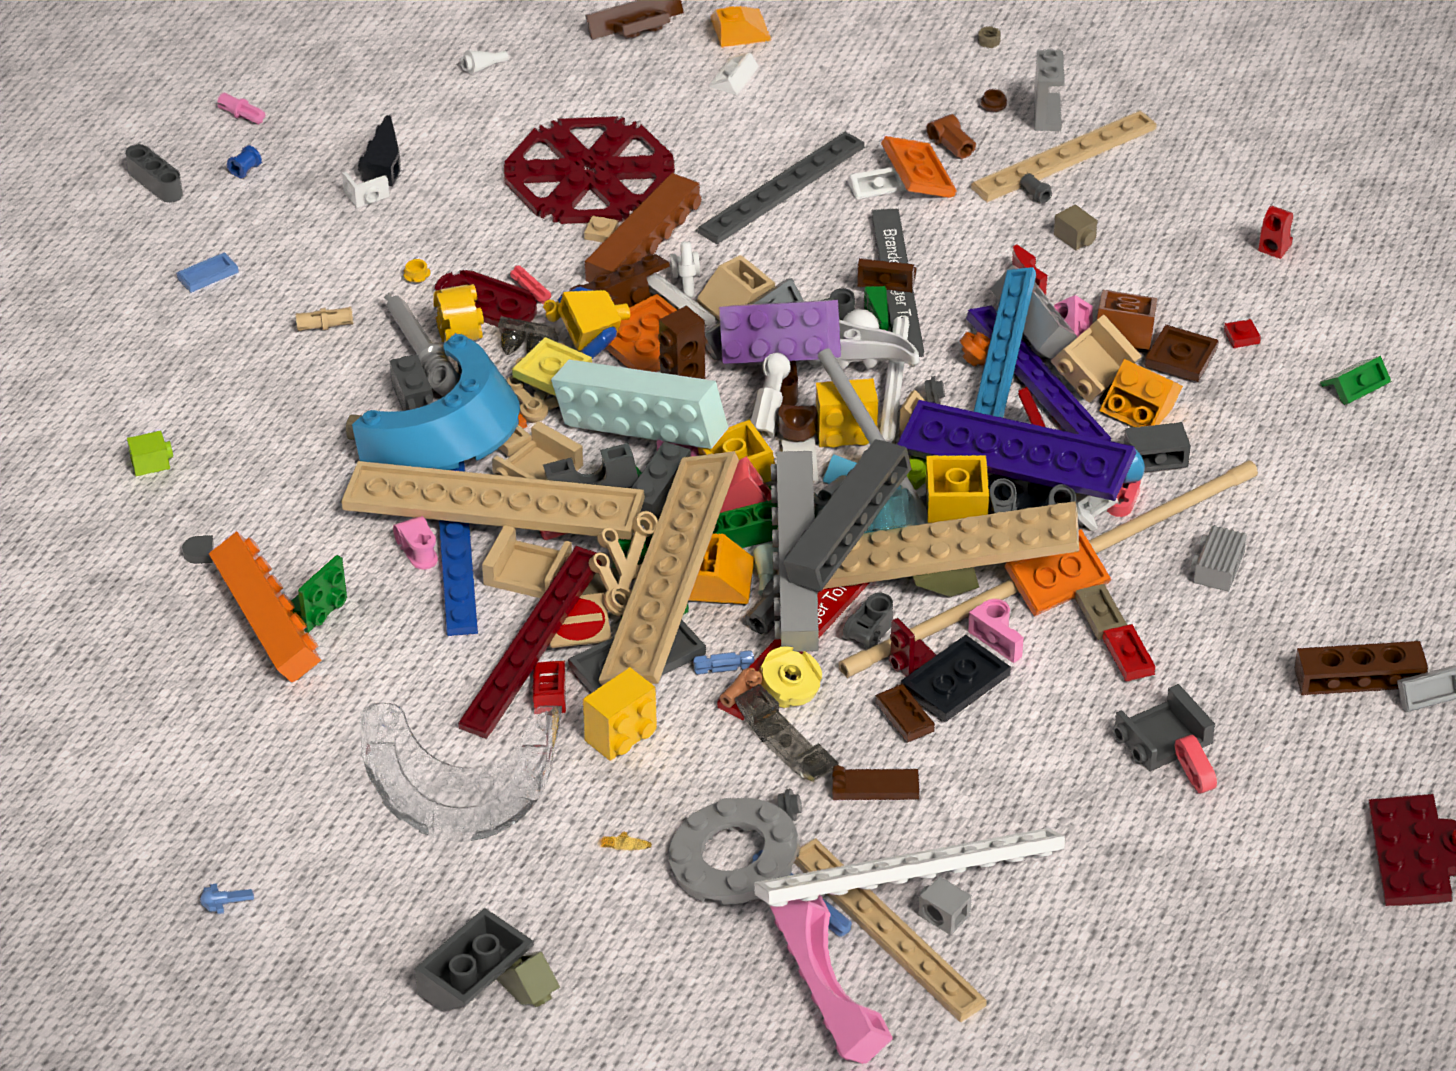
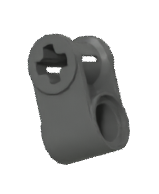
(870, 620)

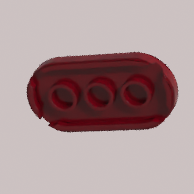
(494, 296)

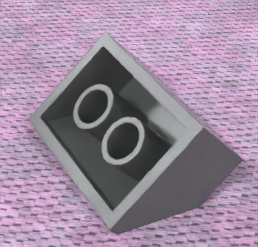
(470, 961)

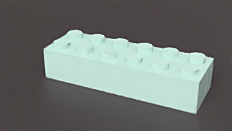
(640, 403)

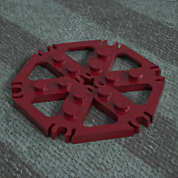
(576, 180)

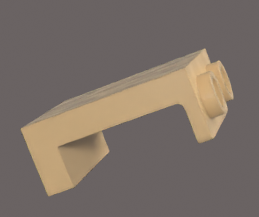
(1094, 358)
(545, 447)
(522, 565)

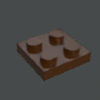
(1181, 353)

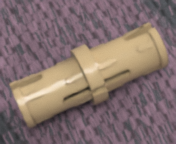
(324, 318)

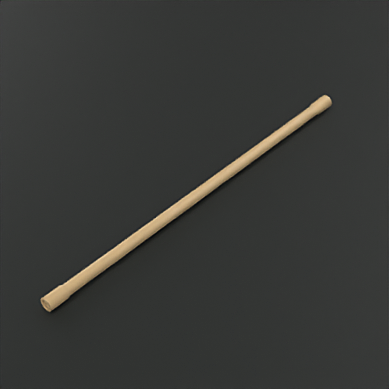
(1233, 477)

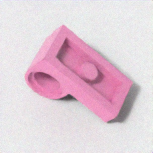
(1076, 313)
(991, 626)

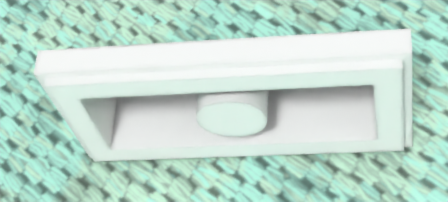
(735, 73)
(875, 183)

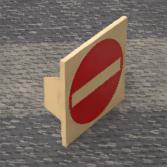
(585, 623)

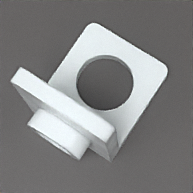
(366, 192)

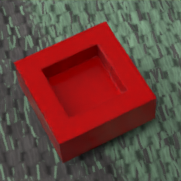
(1242, 333)

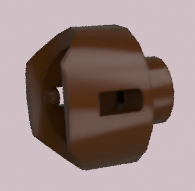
(797, 422)

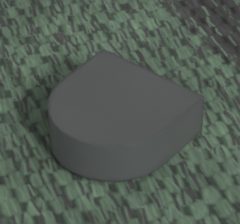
(197, 549)

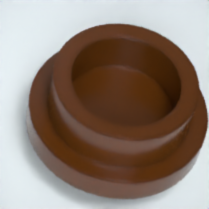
(993, 100)

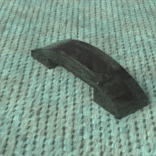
(781, 737)

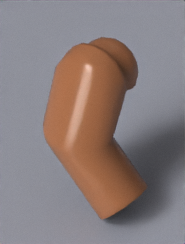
(745, 680)

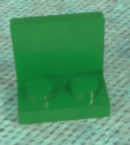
(321, 594)

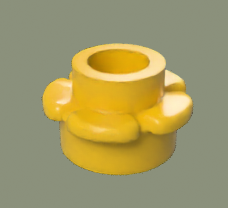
(416, 271)

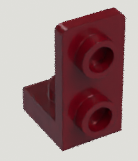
(905, 652)

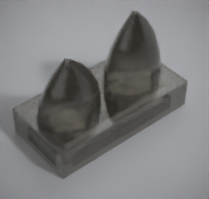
(517, 331)

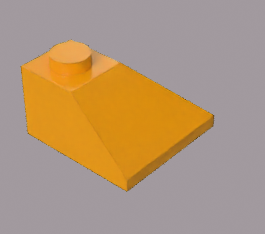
(739, 26)

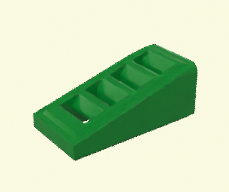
(876, 302)

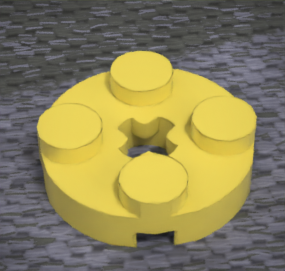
(785, 690)

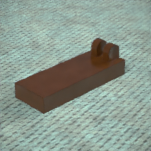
(875, 784)

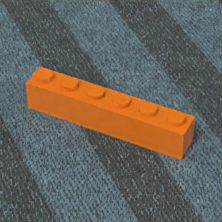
(265, 606)

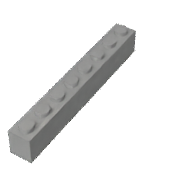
(793, 516)

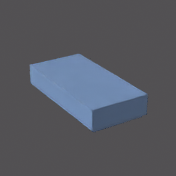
(207, 272)

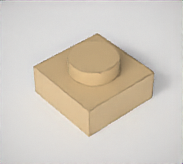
(600, 229)
(516, 441)

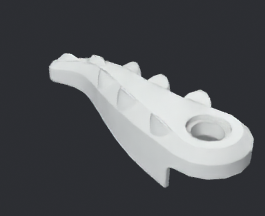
(871, 346)

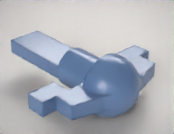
(214, 900)

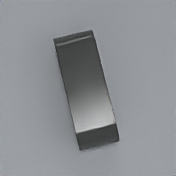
(154, 173)

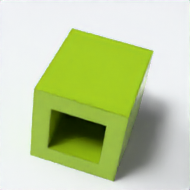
(149, 453)

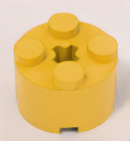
(458, 312)

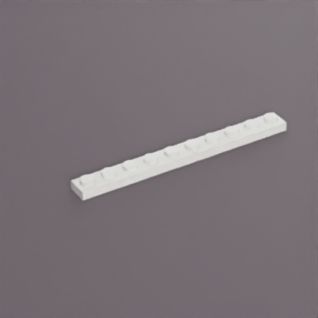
(899, 868)

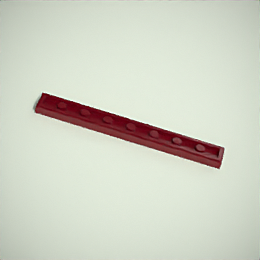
(529, 644)

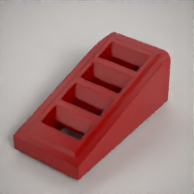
(553, 687)

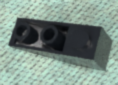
(381, 154)

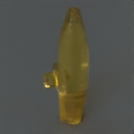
(624, 842)

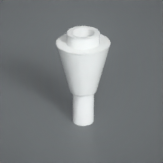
(476, 61)

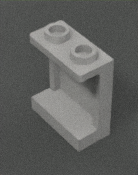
(1048, 105)

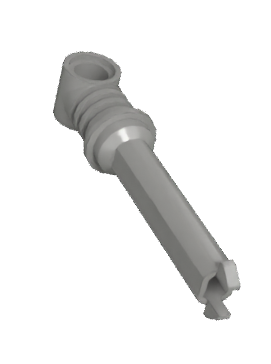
(434, 361)

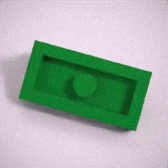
(1359, 379)

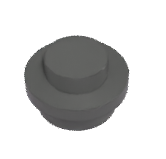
(934, 390)
(790, 803)

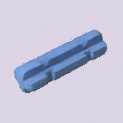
(723, 662)

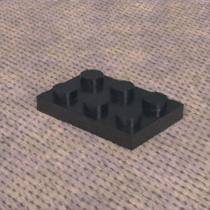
(956, 678)

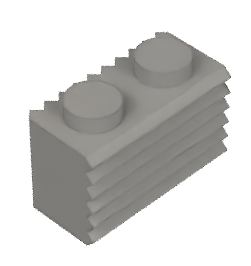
(1219, 558)

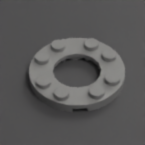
(737, 885)

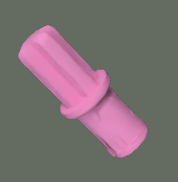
(240, 108)

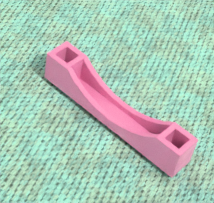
(856, 1029)

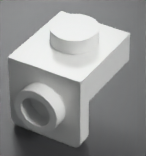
(1090, 507)

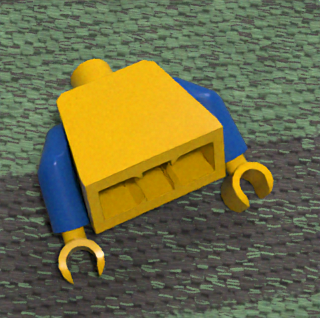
(589, 318)

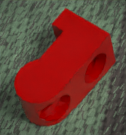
(1276, 228)

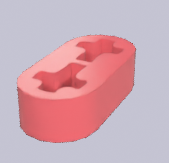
(1130, 496)
(1195, 764)

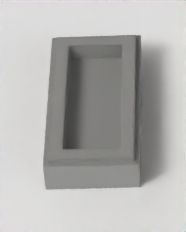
(1428, 688)

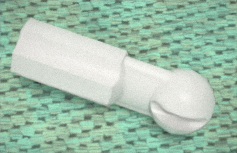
(769, 398)

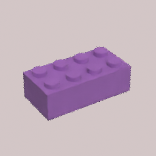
(786, 328)

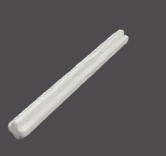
(893, 387)

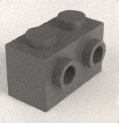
(1157, 443)

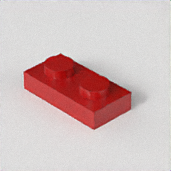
(1129, 652)

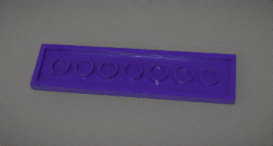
(1020, 449)

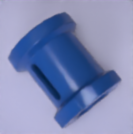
(244, 161)

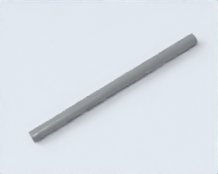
(863, 418)

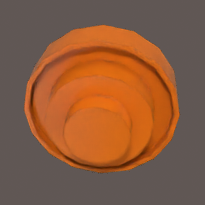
(975, 348)

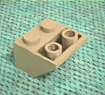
(734, 284)

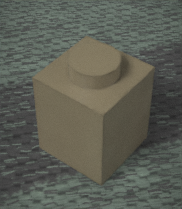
(1075, 227)

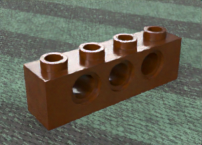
(682, 344)
(1357, 667)

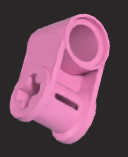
(417, 542)

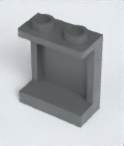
(1154, 731)

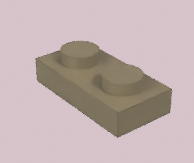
(1099, 609)

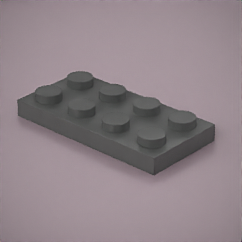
(589, 663)

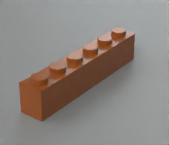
(646, 226)

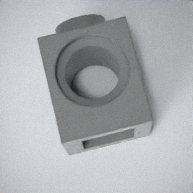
(944, 905)

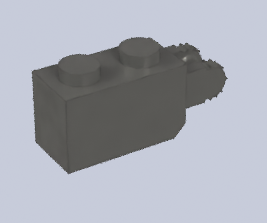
(410, 382)

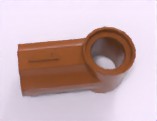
(949, 133)

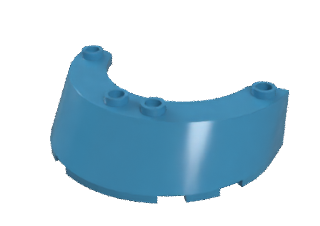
(459, 426)

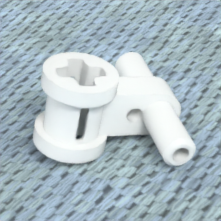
(685, 266)

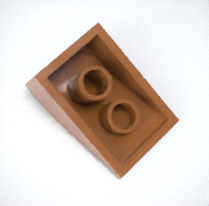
(1130, 315)

